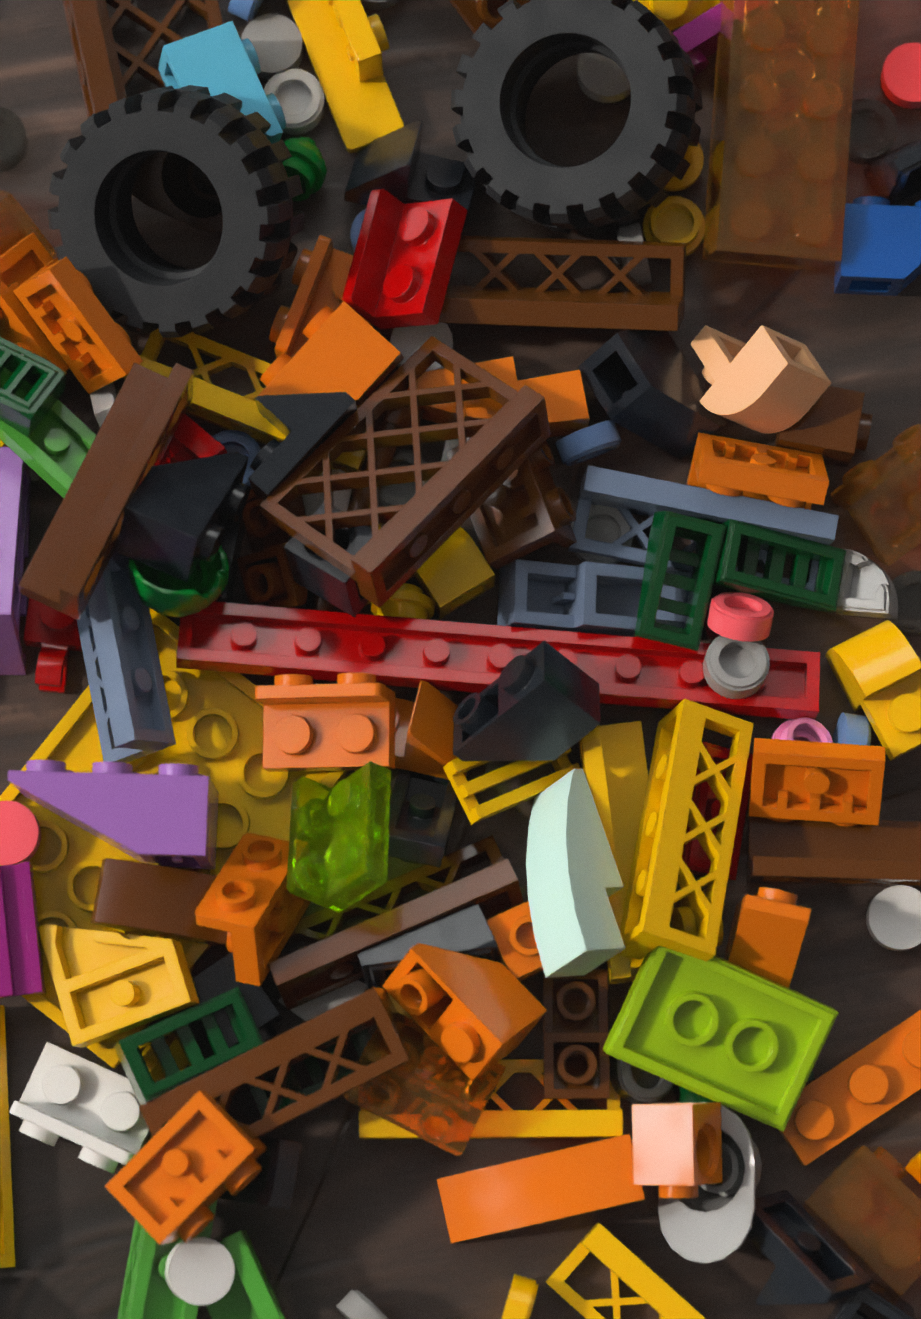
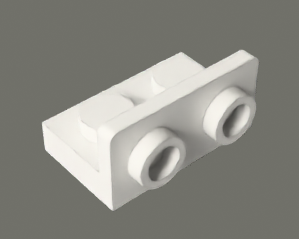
(83, 1105)

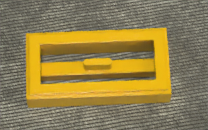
(466, 789)

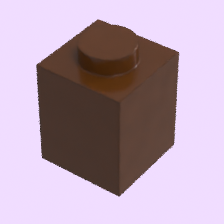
(831, 427)

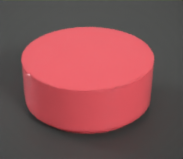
(902, 76)
(740, 616)
(18, 833)

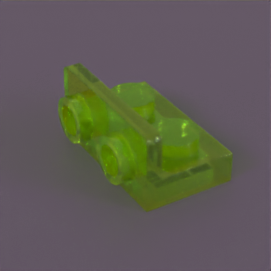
(339, 838)

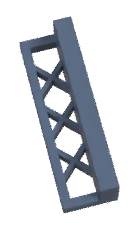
(648, 495)
(124, 669)

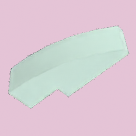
(571, 880)

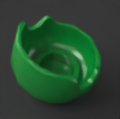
(180, 598)

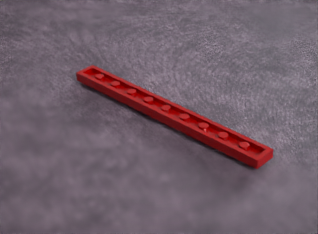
(474, 655)

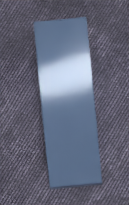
(578, 597)

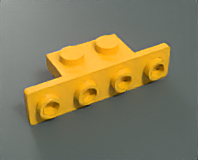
(348, 64)

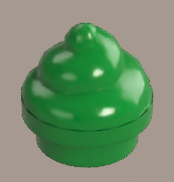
(306, 163)

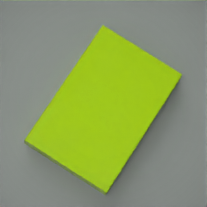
(721, 1033)

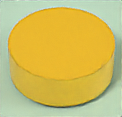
(520, 1298)

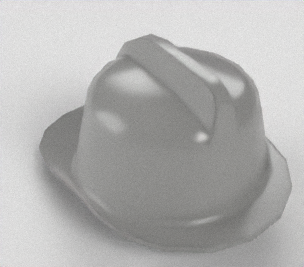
(723, 1214)

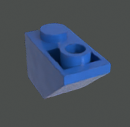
(879, 247)

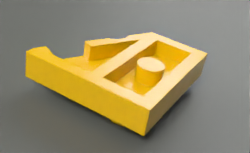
(115, 980)

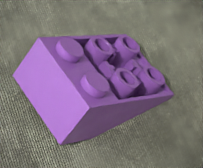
(150, 817)

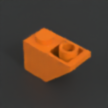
(338, 357)
(768, 934)
(465, 1005)

